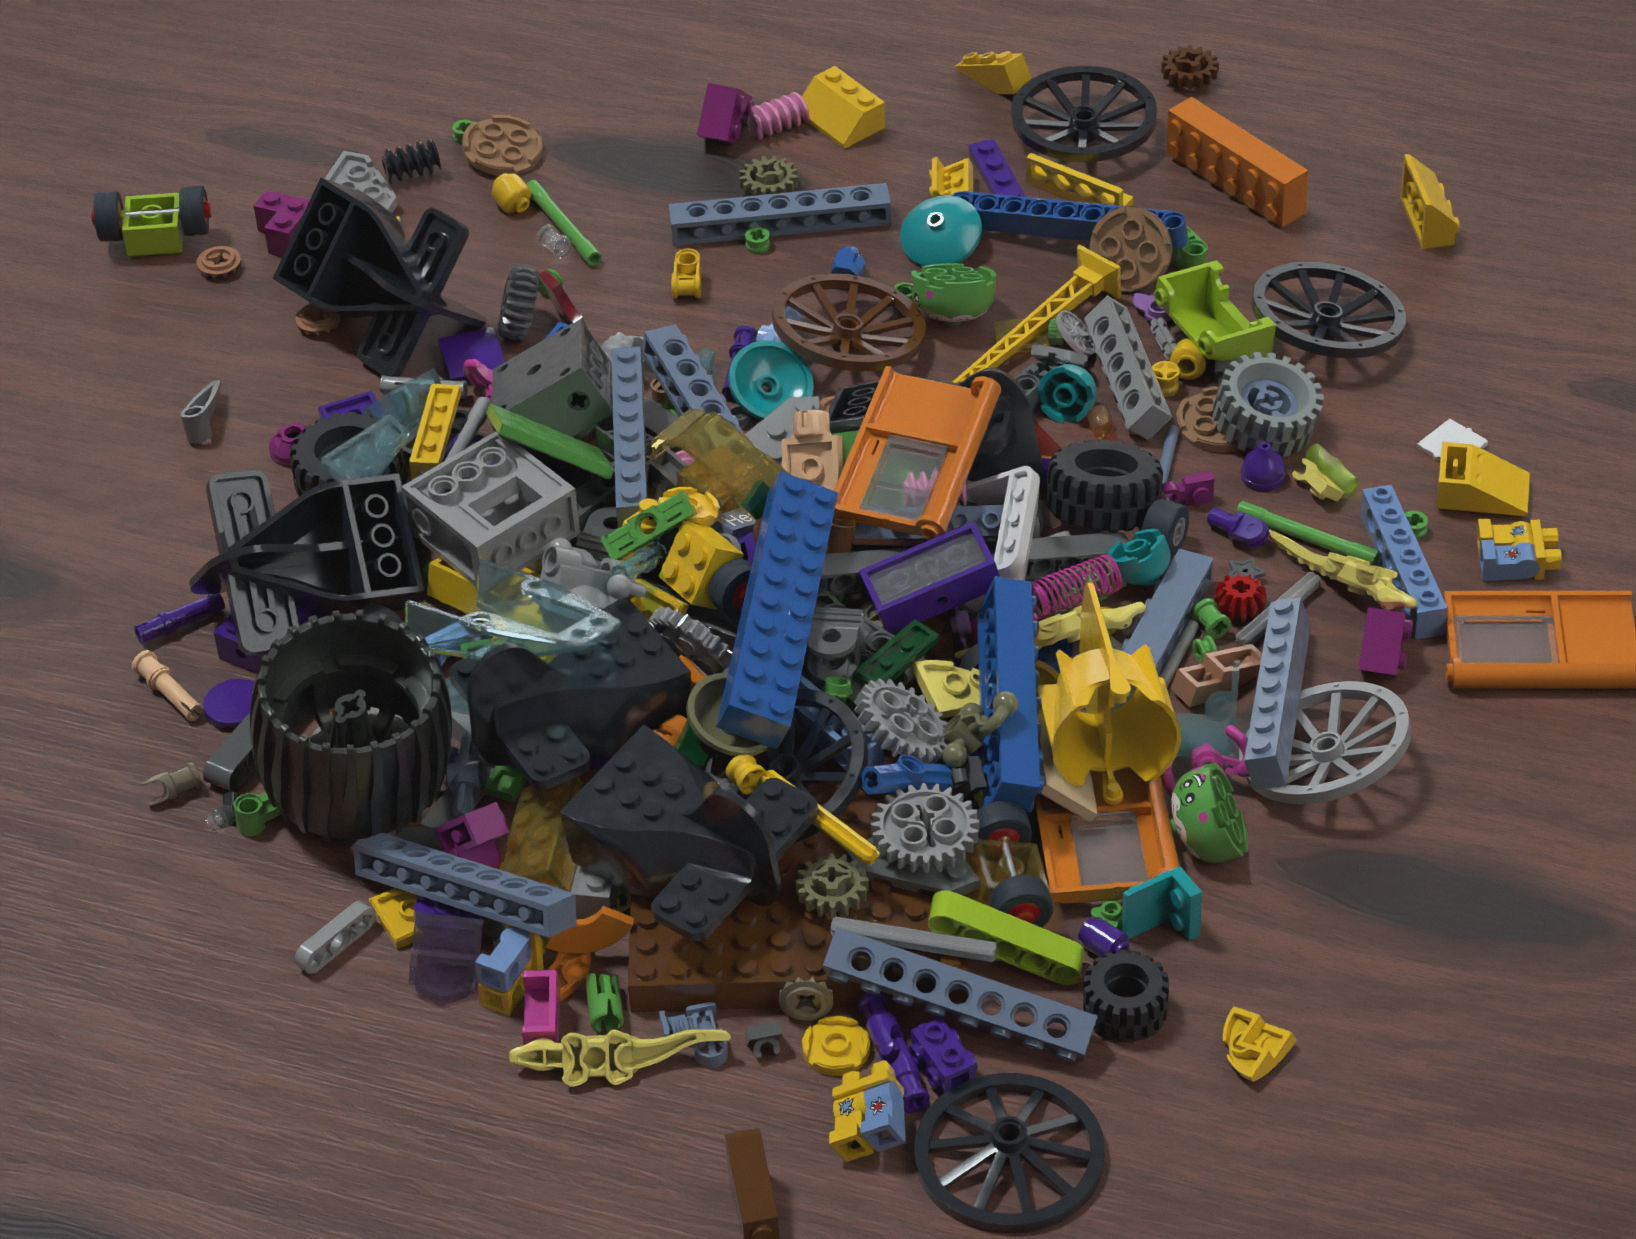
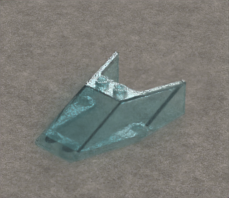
(517, 611)

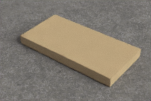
(1074, 798)

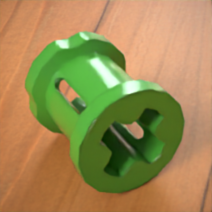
(1209, 616)

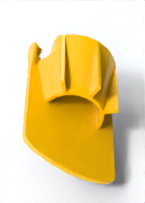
(1136, 735)

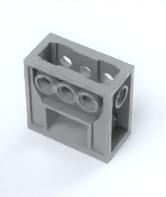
(498, 515)

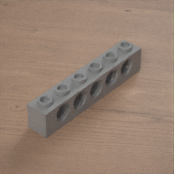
(1127, 368)

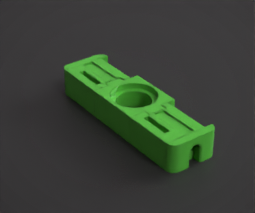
(667, 517)

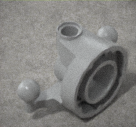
(583, 576)

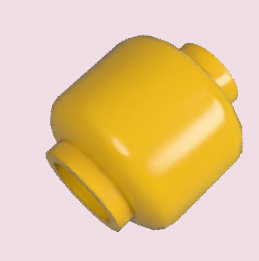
(511, 193)
(1189, 360)

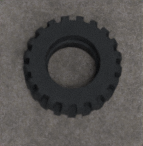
(323, 438)
(1103, 485)

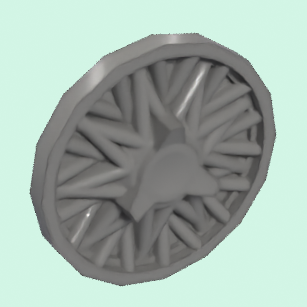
(1075, 333)

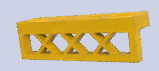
(1072, 184)
(434, 428)

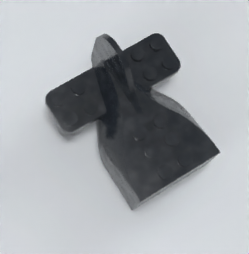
(357, 263)
(1007, 442)
(326, 548)
(573, 703)
(678, 837)

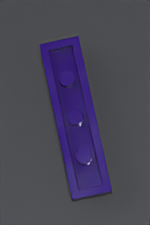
(994, 168)

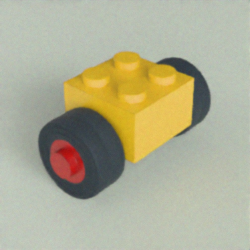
(705, 568)

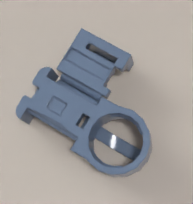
(696, 1022)

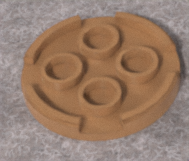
(502, 145)
(1136, 243)
(1197, 423)

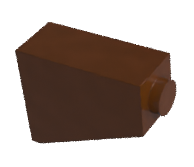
(751, 1185)

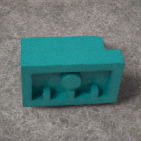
(1161, 899)

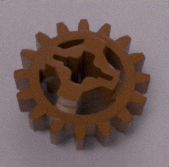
(1190, 67)

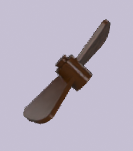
(842, 537)

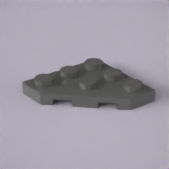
(958, 879)

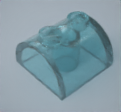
(406, 400)

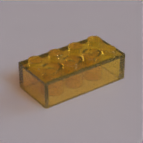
(537, 837)

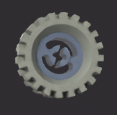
(1282, 402)

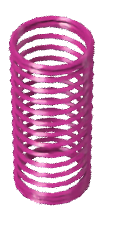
(1101, 573)

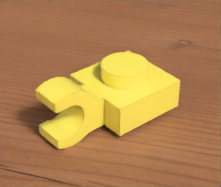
(1320, 484)

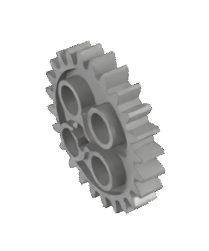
(691, 640)
(901, 720)
(946, 819)

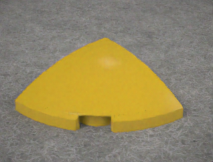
(1254, 1044)

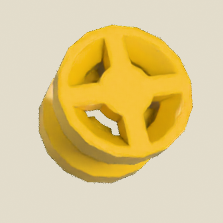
(1167, 377)
(745, 773)

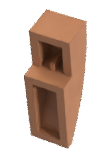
(1215, 673)

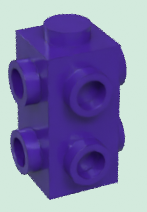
(941, 1055)

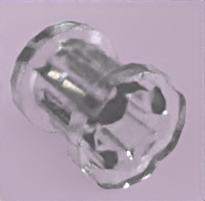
(549, 238)

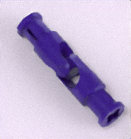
(892, 1048)

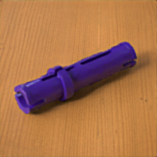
(172, 620)

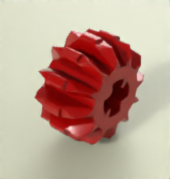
(1240, 597)

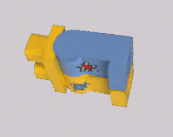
(1517, 550)
(502, 972)
(865, 1110)

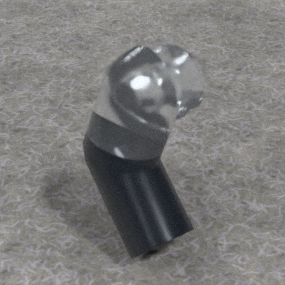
(224, 815)

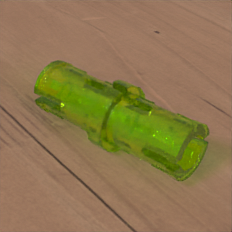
(1332, 468)

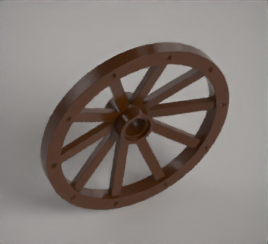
(846, 331)

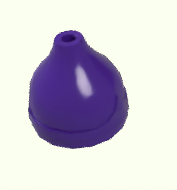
(1263, 469)

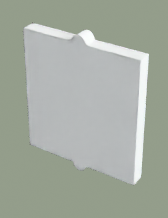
(1449, 432)

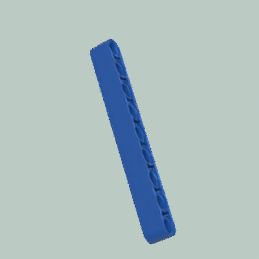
(1055, 217)

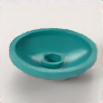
(948, 240)
(770, 366)

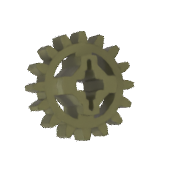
(768, 177)
(832, 885)

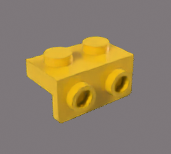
(951, 178)

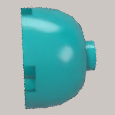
(1067, 393)
(1142, 558)

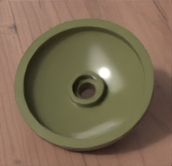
(703, 713)

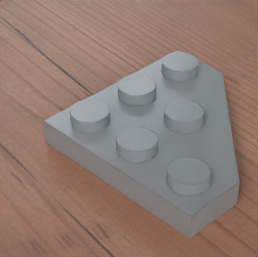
(358, 173)
(779, 426)

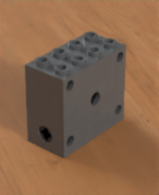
(557, 382)

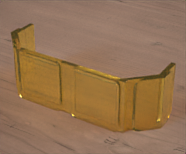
(719, 450)

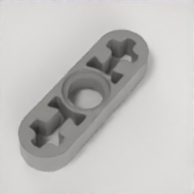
(323, 947)

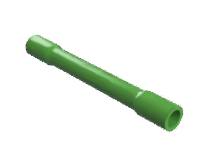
(582, 245)
(1310, 534)

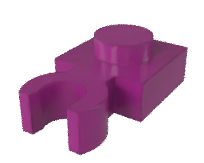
(1192, 490)

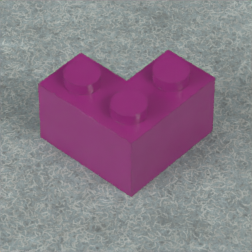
(722, 112)
(278, 218)
(1383, 641)
(473, 835)

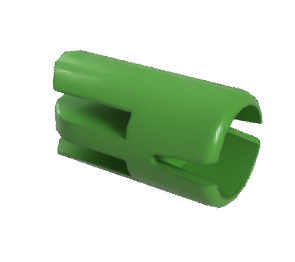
(604, 1002)

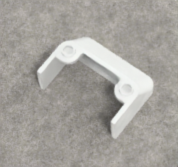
(1019, 494)

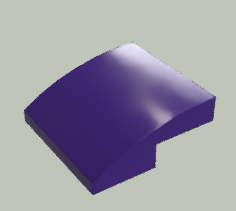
(477, 345)

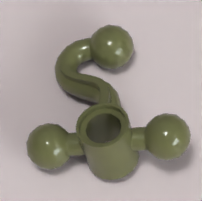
(971, 727)

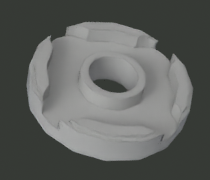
(1059, 355)

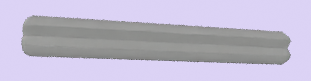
(1257, 626)

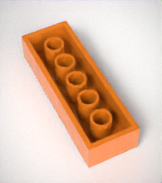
(1237, 162)

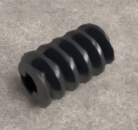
(410, 160)

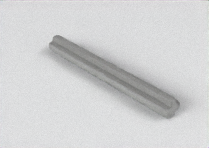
(919, 939)

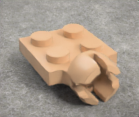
(812, 449)

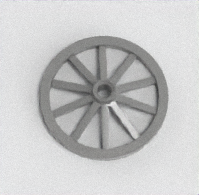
(1331, 752)

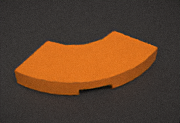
(592, 933)
(571, 971)

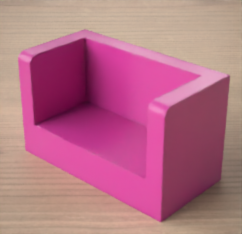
(541, 1006)

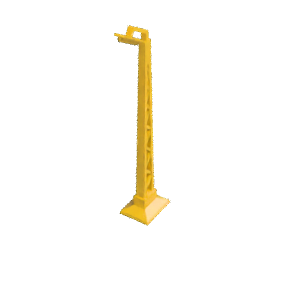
(1092, 277)

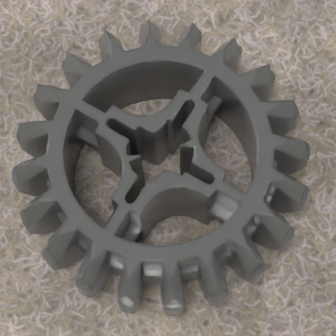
(518, 302)

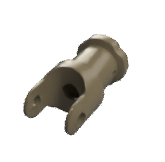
(175, 782)

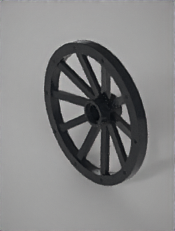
(1084, 122)
(1326, 318)
(797, 768)
(1009, 1145)

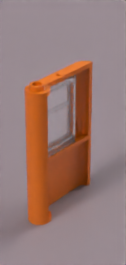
(914, 453)
(1540, 640)
(1115, 849)

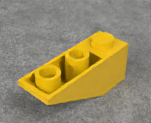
(998, 72)

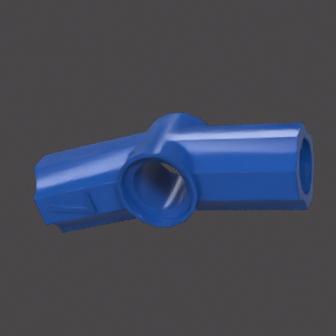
(905, 772)

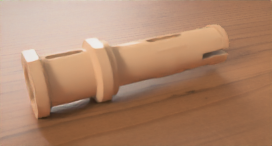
(160, 678)

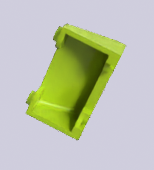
(1207, 316)

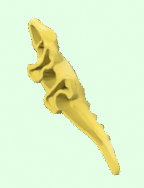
(1351, 571)
(1068, 625)
(608, 1056)

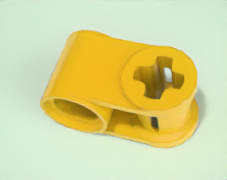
(686, 274)

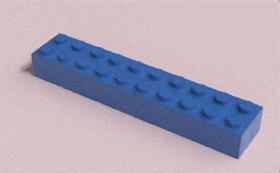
(777, 611)

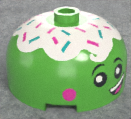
(953, 291)
(1208, 816)

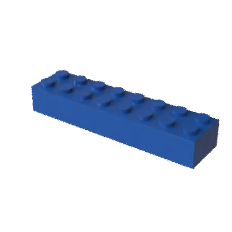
(1008, 664)

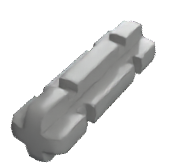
(1163, 337)

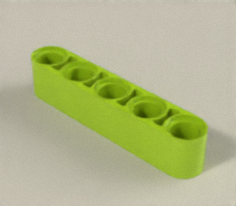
(1016, 940)

